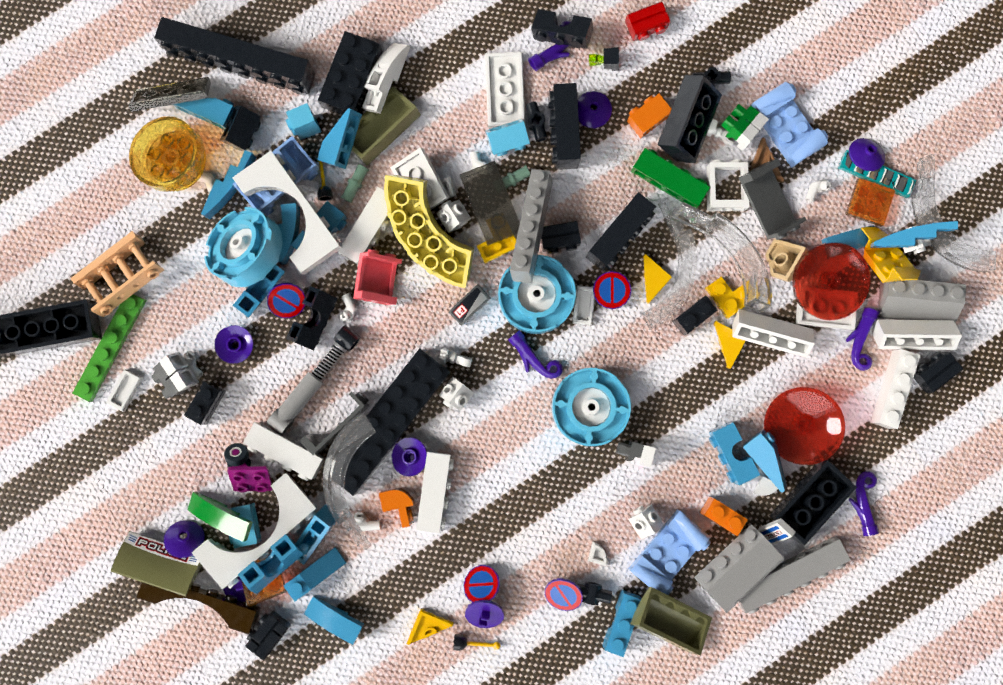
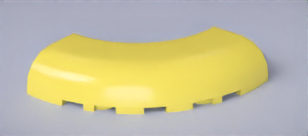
(421, 233)

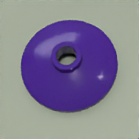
(594, 118)
(867, 154)
(225, 340)
(401, 457)
(183, 547)

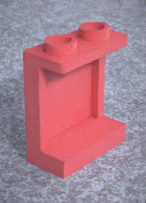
(376, 277)

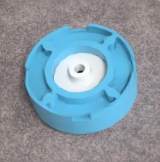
(243, 247)
(539, 313)
(609, 402)

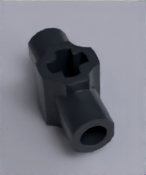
(719, 77)
(534, 113)
(594, 593)

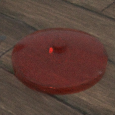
(831, 281)
(805, 425)

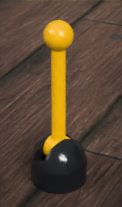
(324, 192)
(461, 642)

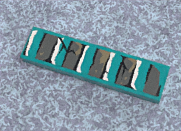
(884, 176)

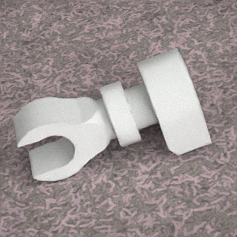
(718, 132)
(445, 355)

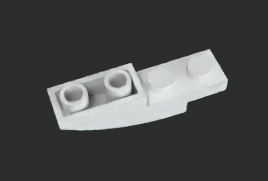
(382, 74)

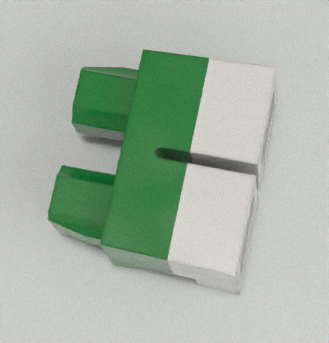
(747, 126)

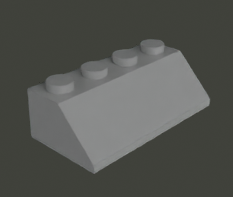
(921, 300)
(739, 568)

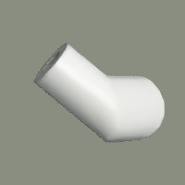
(476, 161)
(208, 179)
(817, 187)
(350, 309)
(190, 359)
(365, 524)

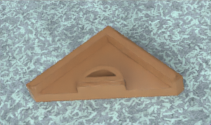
(764, 155)

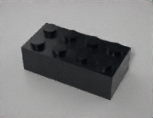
(349, 73)
(689, 118)
(565, 125)
(624, 228)
(814, 500)

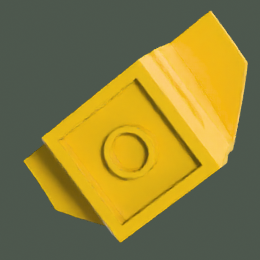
(887, 263)

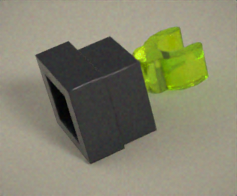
(610, 59)

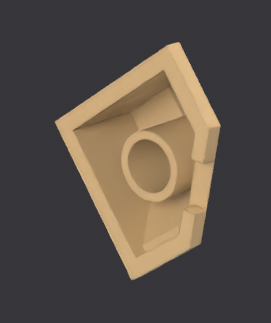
(784, 258)

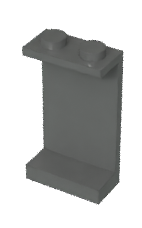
(769, 201)
(316, 447)

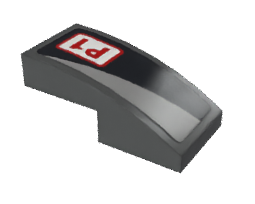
(469, 305)

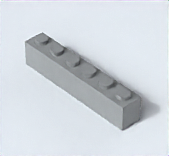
(531, 226)
(796, 573)

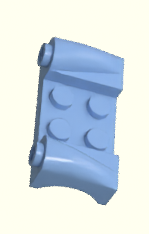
(788, 125)
(299, 164)
(669, 552)

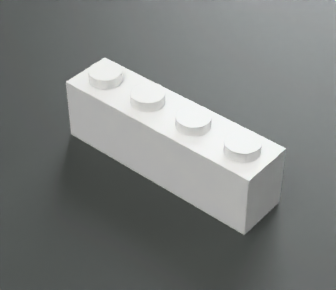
(367, 228)
(773, 333)
(917, 334)
(895, 389)
(283, 450)
(434, 492)

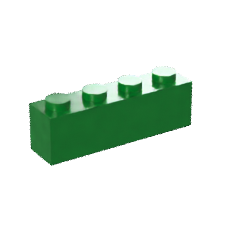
(669, 178)

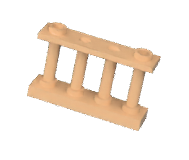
(107, 261)

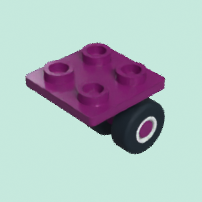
(242, 474)

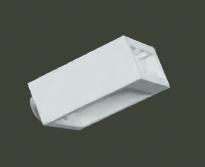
(725, 205)

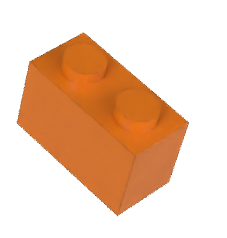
(649, 115)
(723, 516)

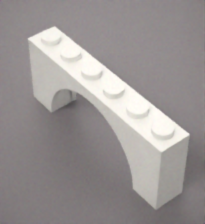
(269, 174)
(227, 564)

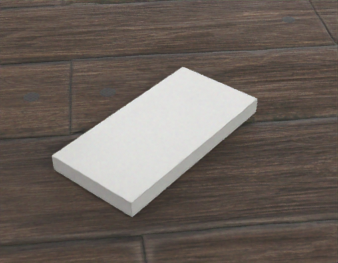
(504, 88)

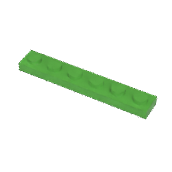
(109, 348)

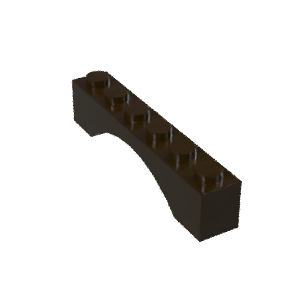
(234, 612)

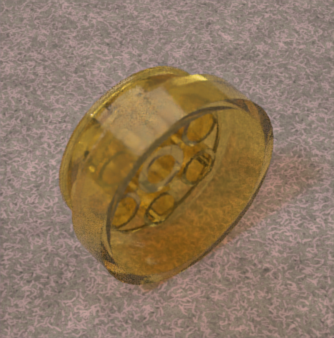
(163, 149)

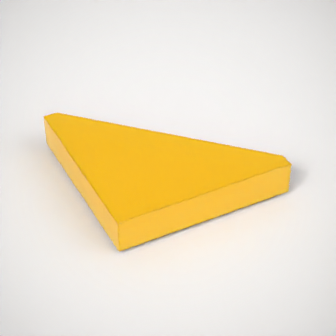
(654, 278)
(729, 345)
(427, 625)

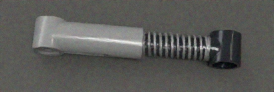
(284, 416)

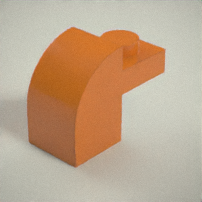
(400, 500)

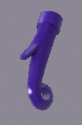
(554, 52)
(860, 334)
(529, 357)
(862, 506)

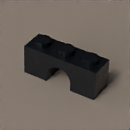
(575, 34)
(321, 306)

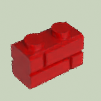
(647, 21)

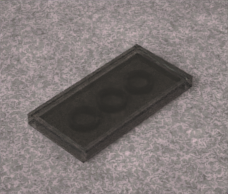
(170, 94)
(490, 203)

